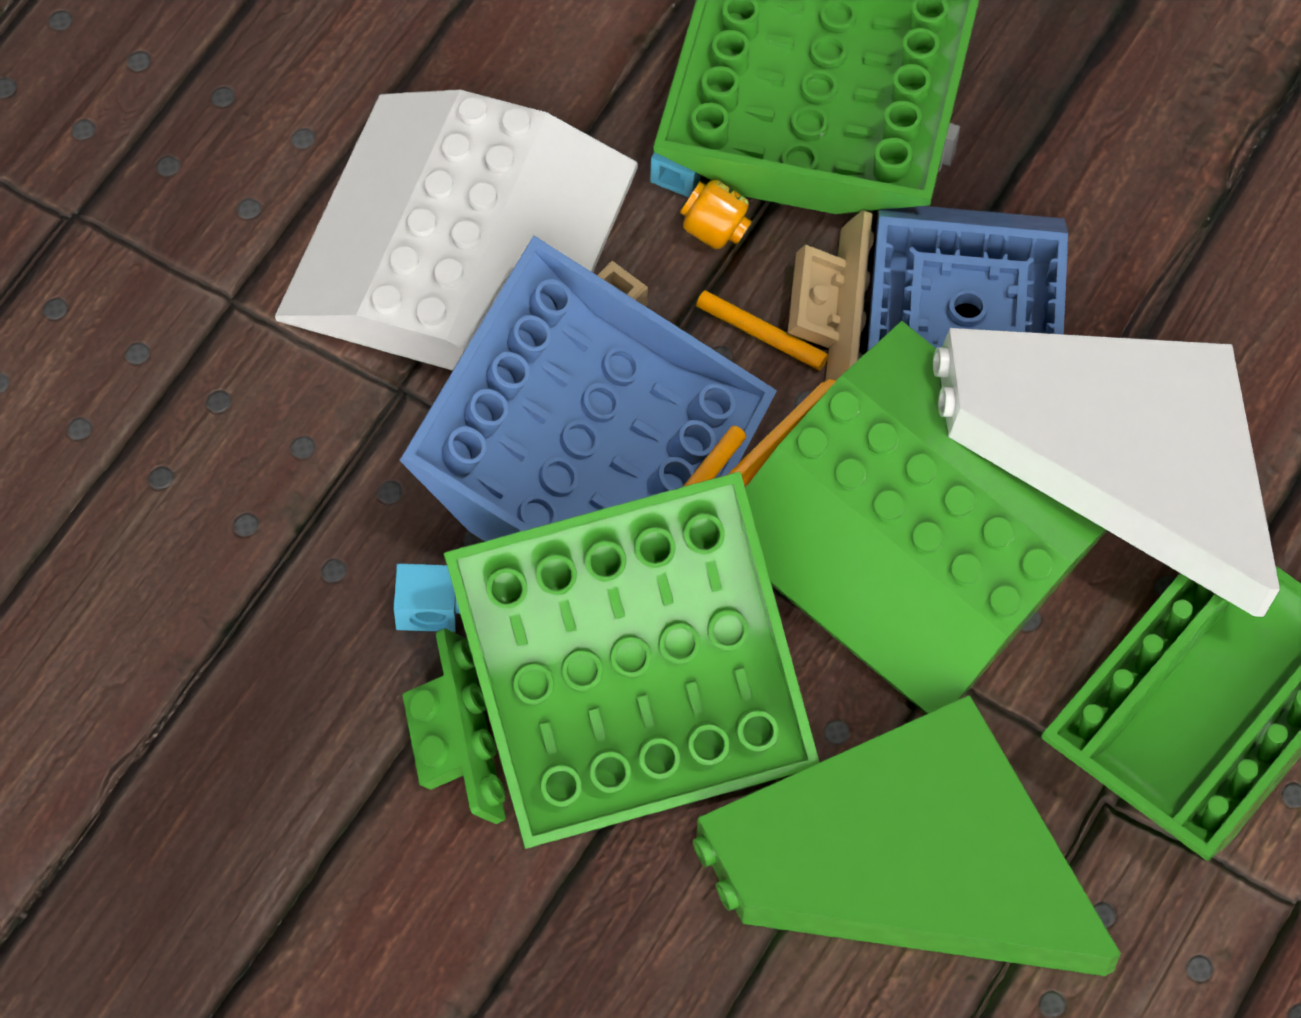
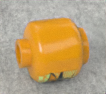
(716, 214)

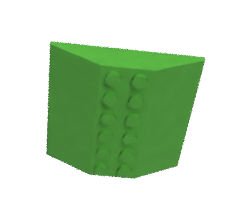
(818, 98)
(904, 534)
(632, 659)

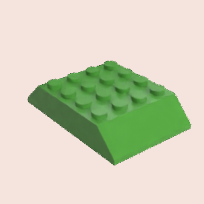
(1194, 712)

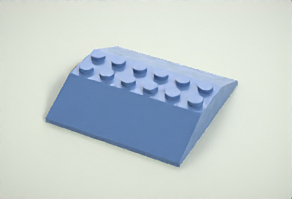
(574, 404)

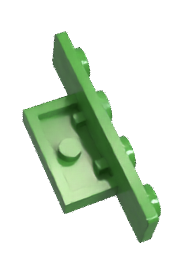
(452, 730)

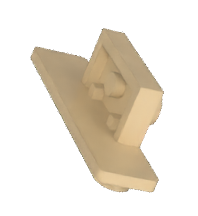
(831, 293)

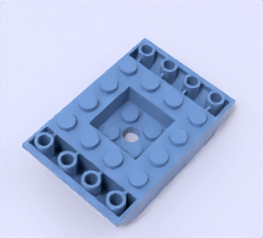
(949, 257)

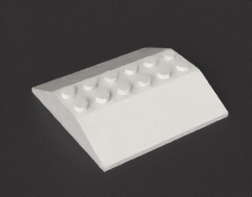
(440, 216)

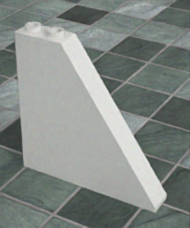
(1126, 436)

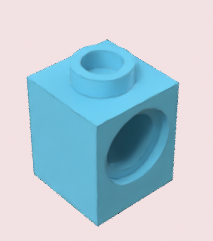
(424, 598)

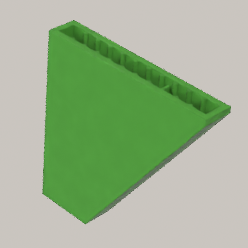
(909, 848)

